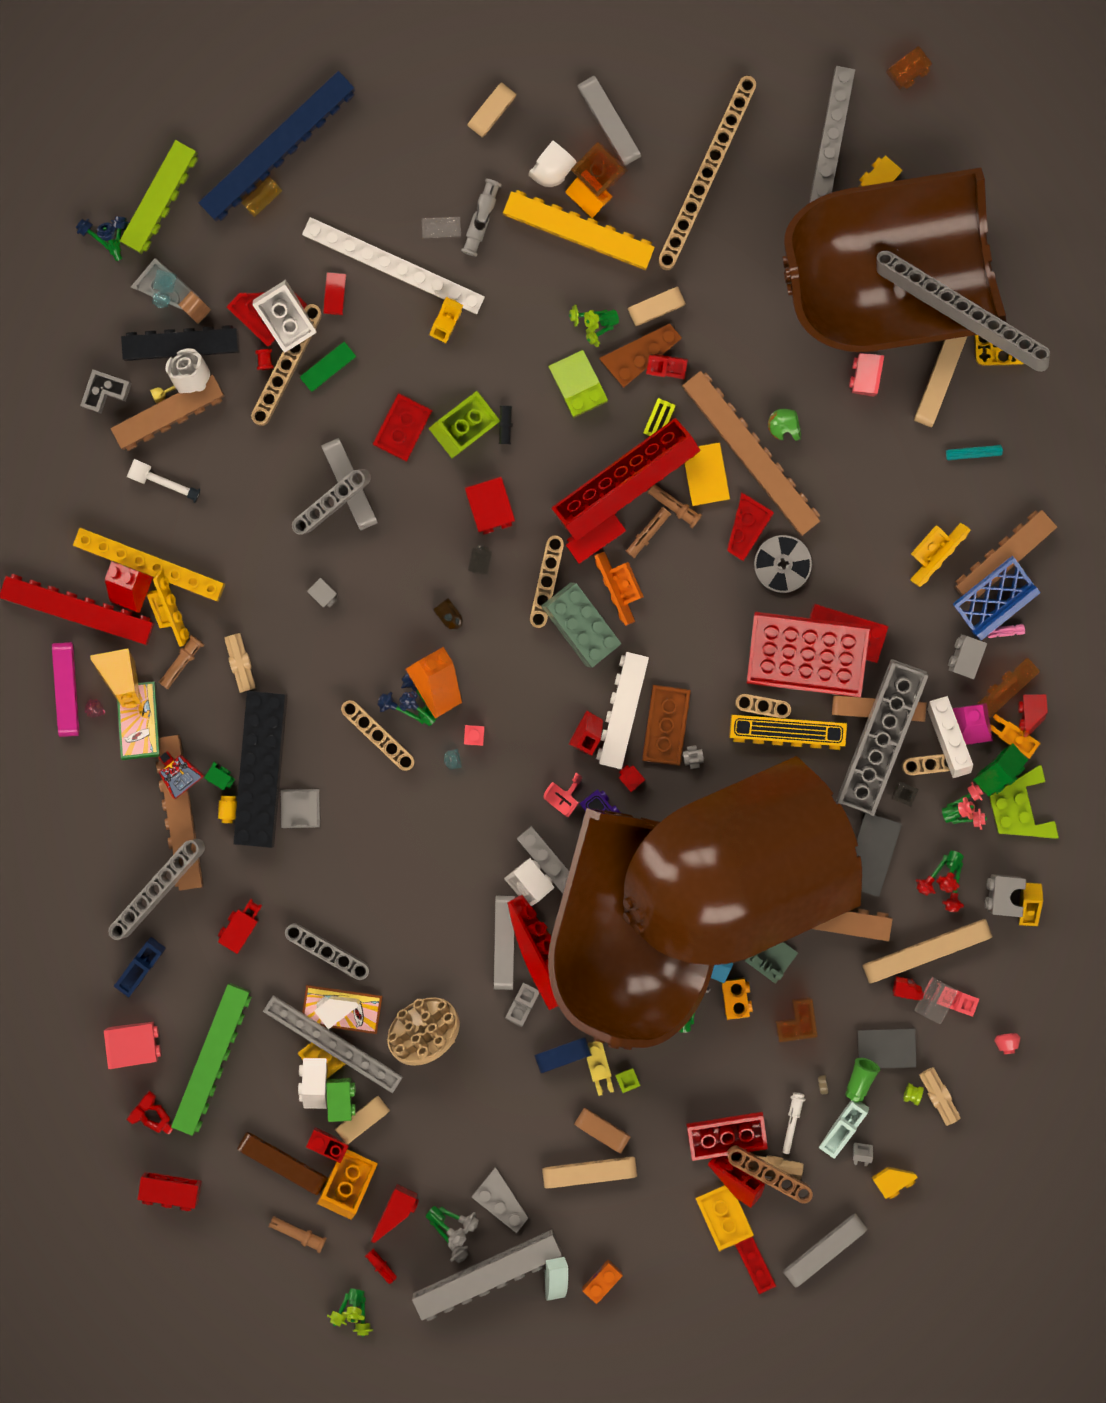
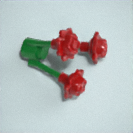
(947, 883)

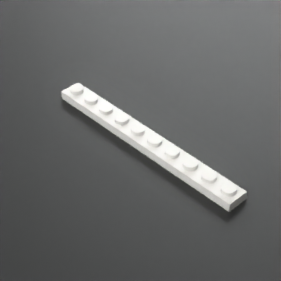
(392, 265)

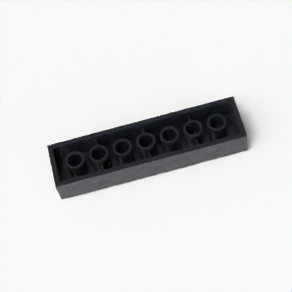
(260, 769)

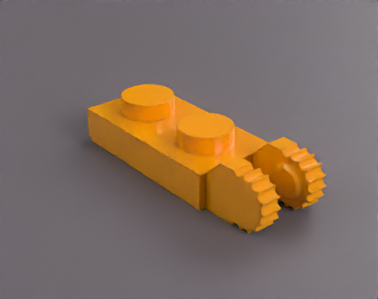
(1012, 734)

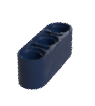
(563, 1055)

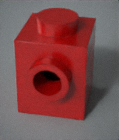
(631, 777)

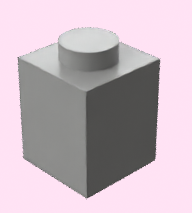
(323, 593)

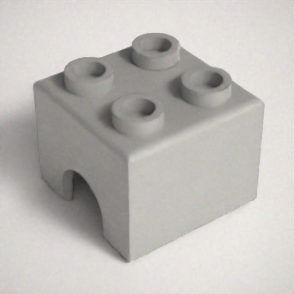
(999, 895)

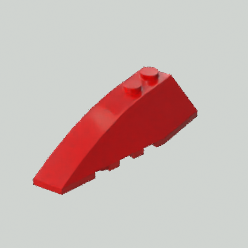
(533, 944)

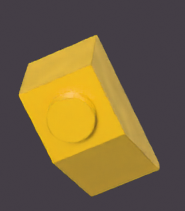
(1032, 901)

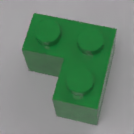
(1001, 771)

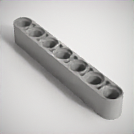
(149, 893)

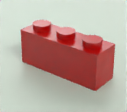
(595, 539)

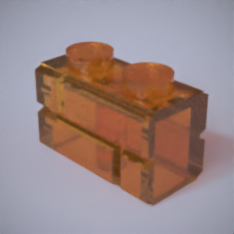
(909, 68)

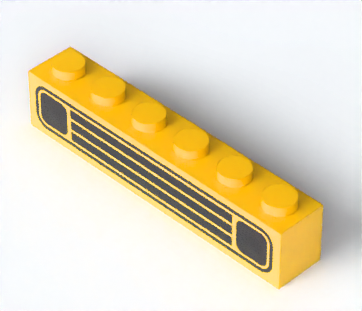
(788, 730)

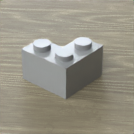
(103, 385)

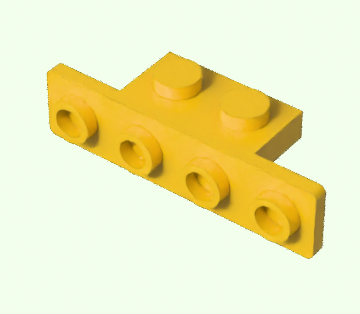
(935, 550)
(165, 609)

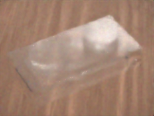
(441, 227)

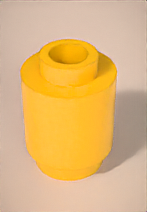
(227, 809)

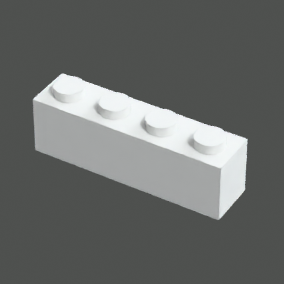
(950, 737)

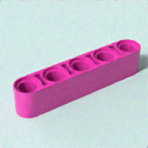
(65, 689)

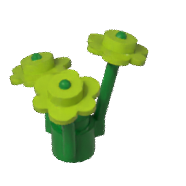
(606, 318)

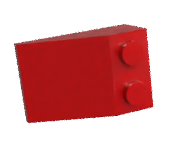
(398, 1208)

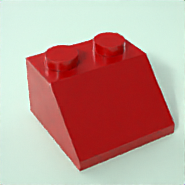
(127, 586)

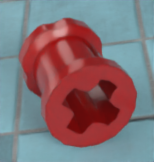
(264, 359)

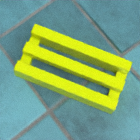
(665, 404)

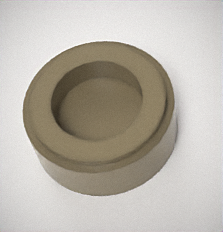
(823, 1084)

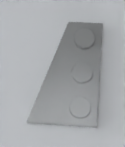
(146, 283)
(499, 1200)

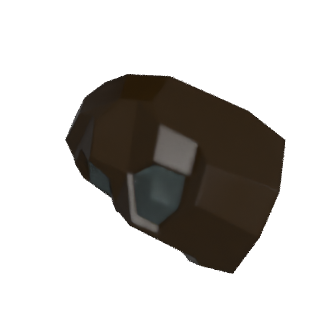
(449, 614)

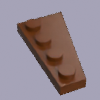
(633, 358)

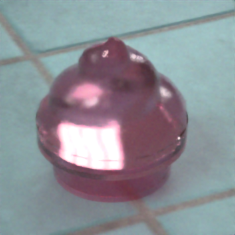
(94, 708)

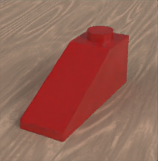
(740, 1184)

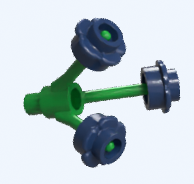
(105, 233)

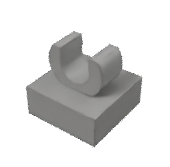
(862, 1153)

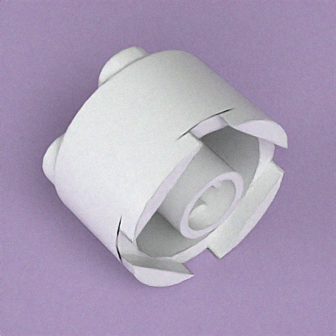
(188, 371)

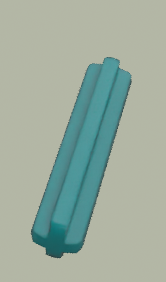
(975, 452)

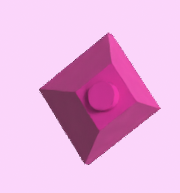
(974, 723)

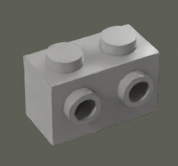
(967, 656)

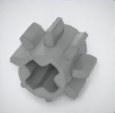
(693, 757)

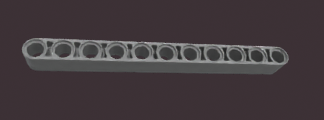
(963, 311)

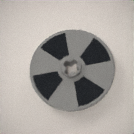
(770, 555)

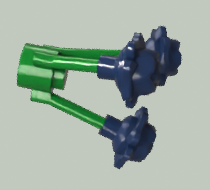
(407, 701)

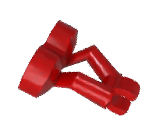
(145, 1104)

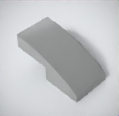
(522, 1004)

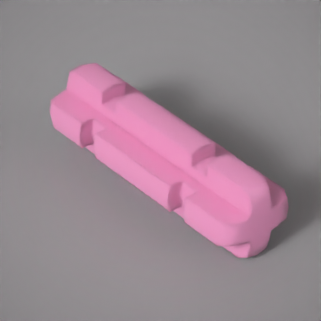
(1007, 631)

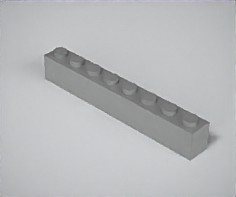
(832, 132)

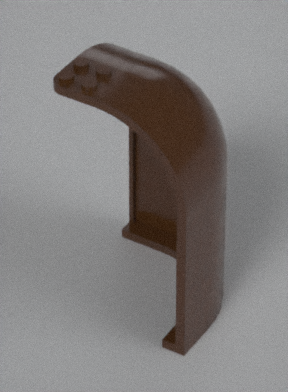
(924, 220)
(744, 868)
(597, 963)

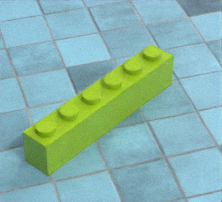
(158, 197)

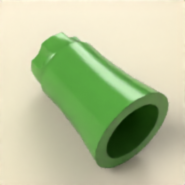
(861, 1079)

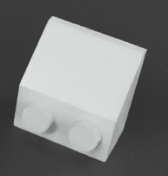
(530, 881)
(335, 1008)

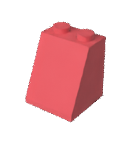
(131, 1045)

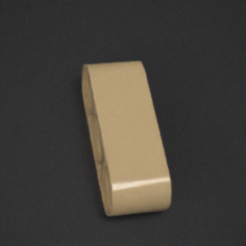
(492, 109)
(656, 306)
(772, 706)
(920, 764)
(363, 1120)

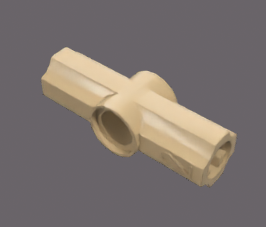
(240, 662)
(939, 1096)
(791, 1167)

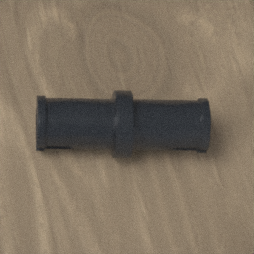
(505, 425)

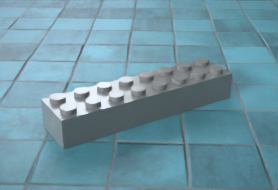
(486, 1275)

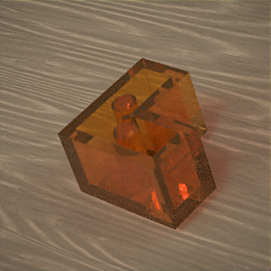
(803, 1024)

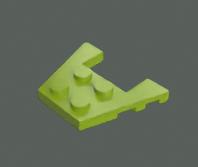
(1013, 808)

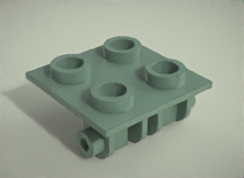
(773, 961)

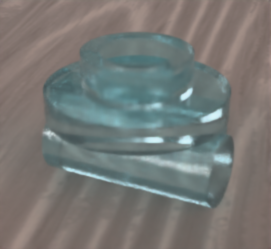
(452, 759)

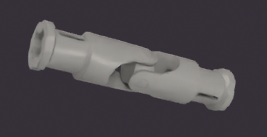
(484, 206)

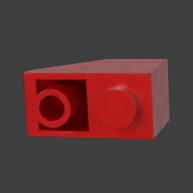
(1033, 712)
(587, 734)
(327, 1145)

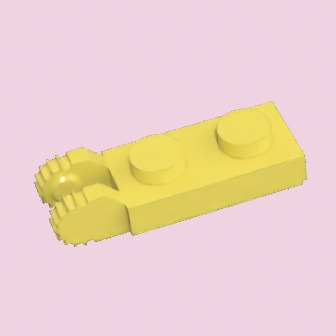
(599, 1066)

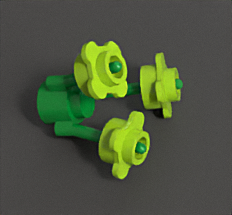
(353, 1313)

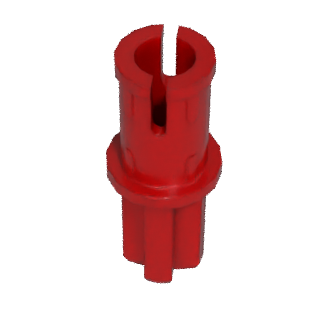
(381, 1266)

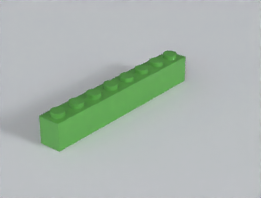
(210, 1059)

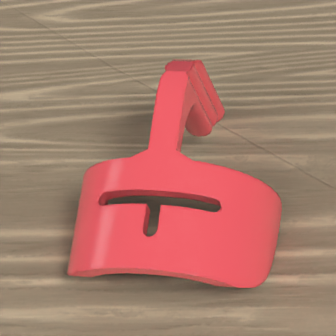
(551, 797)

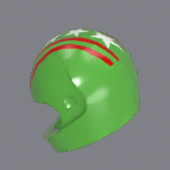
(784, 421)

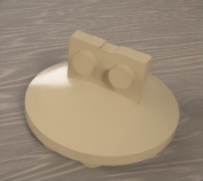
(423, 1031)

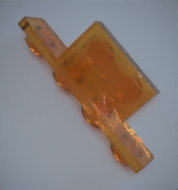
(1010, 685)

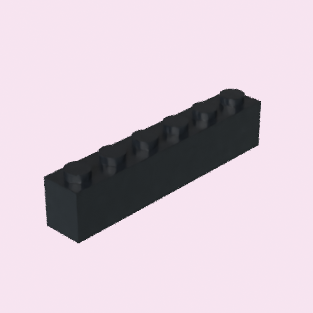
(170, 342)

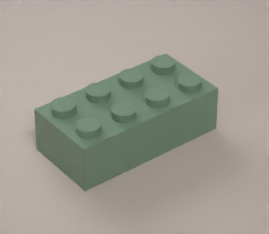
(581, 625)

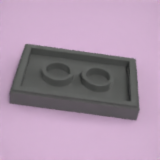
(888, 1047)

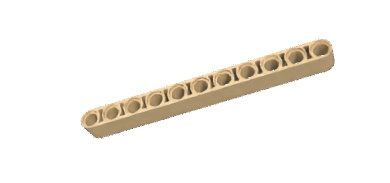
(708, 163)

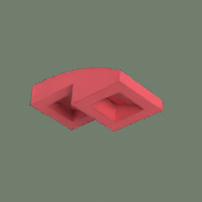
(964, 1003)

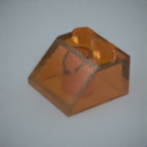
(599, 169)

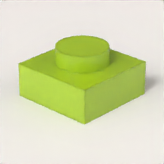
(627, 1080)

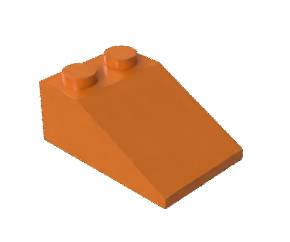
(436, 682)

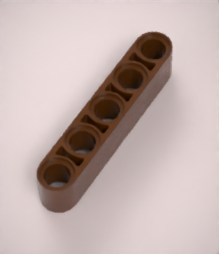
(282, 1163)

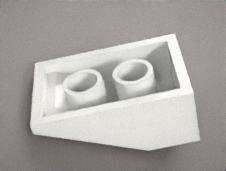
(284, 316)

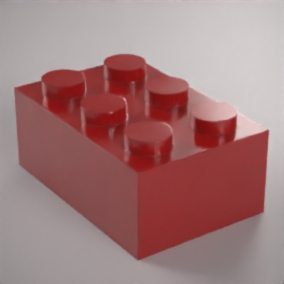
(169, 1191)

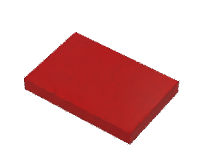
(402, 427)

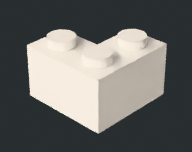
(313, 1086)

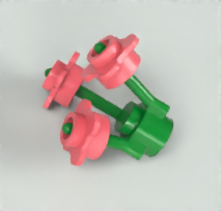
(965, 808)

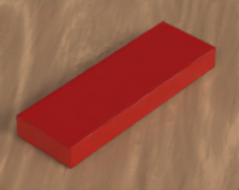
(755, 1265)

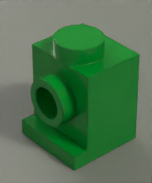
(219, 776)

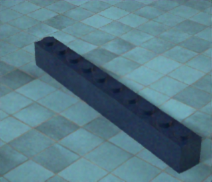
(277, 146)

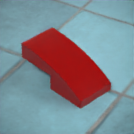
(334, 293)
(666, 366)

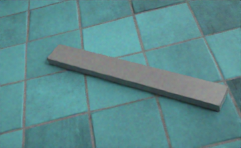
(332, 1044)

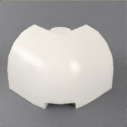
(552, 166)

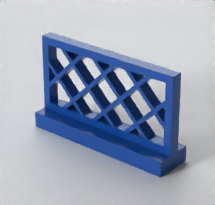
(1001, 612)

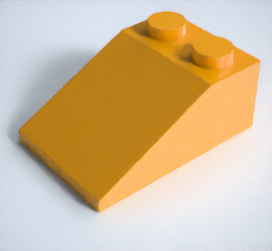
(347, 1184)

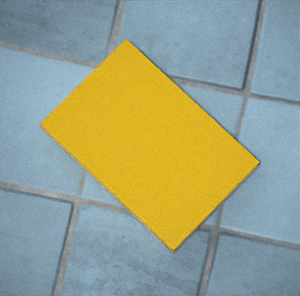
(707, 476)
(724, 1217)

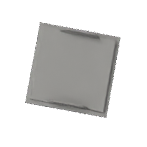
(300, 808)

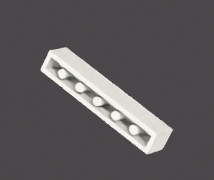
(623, 710)

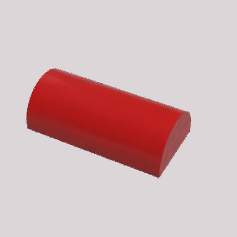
(716, 1136)

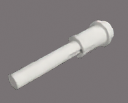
(794, 1113)

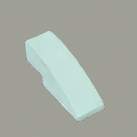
(844, 1128)
(556, 1278)

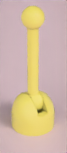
(159, 394)

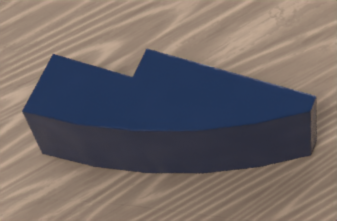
(139, 967)

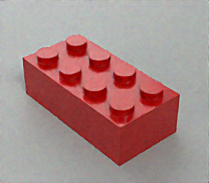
(877, 630)

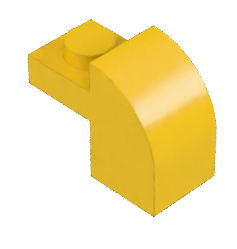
(446, 320)

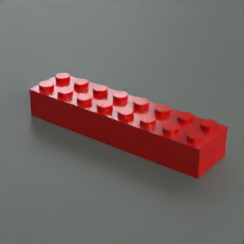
(626, 479)

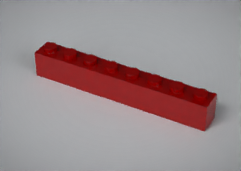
(77, 610)

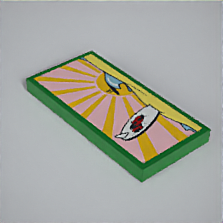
(140, 725)

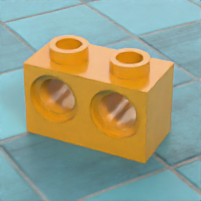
(731, 999)

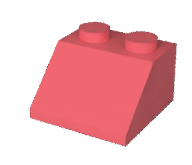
(867, 374)

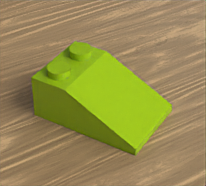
(578, 384)
(464, 424)

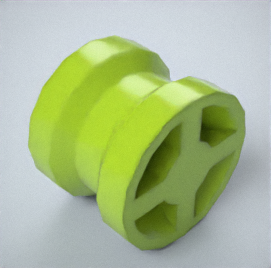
(913, 1094)

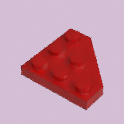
(244, 310)

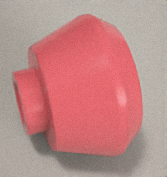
(1008, 1042)

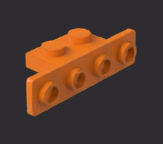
(621, 585)

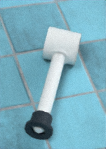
(141, 472)

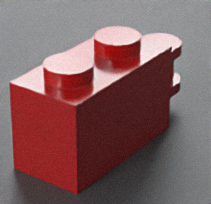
(239, 928)

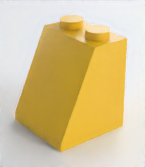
(120, 675)

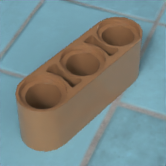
(194, 307)
(602, 1130)

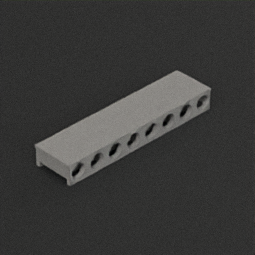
(882, 737)

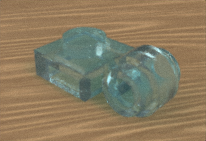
(164, 283)

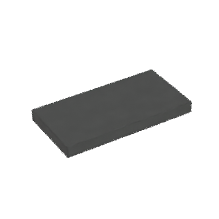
(875, 846)

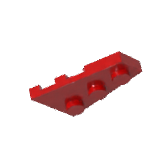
(748, 526)

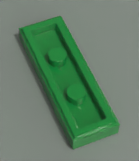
(328, 366)

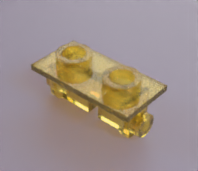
(261, 196)

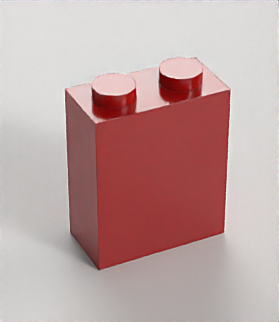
(490, 505)

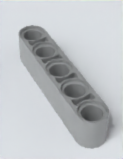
(609, 120)
(341, 468)
(339, 499)
(503, 945)
(317, 951)
(825, 1250)

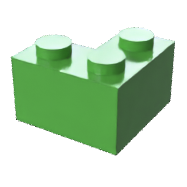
(339, 1099)

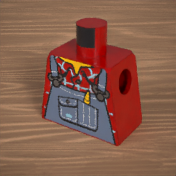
(178, 774)

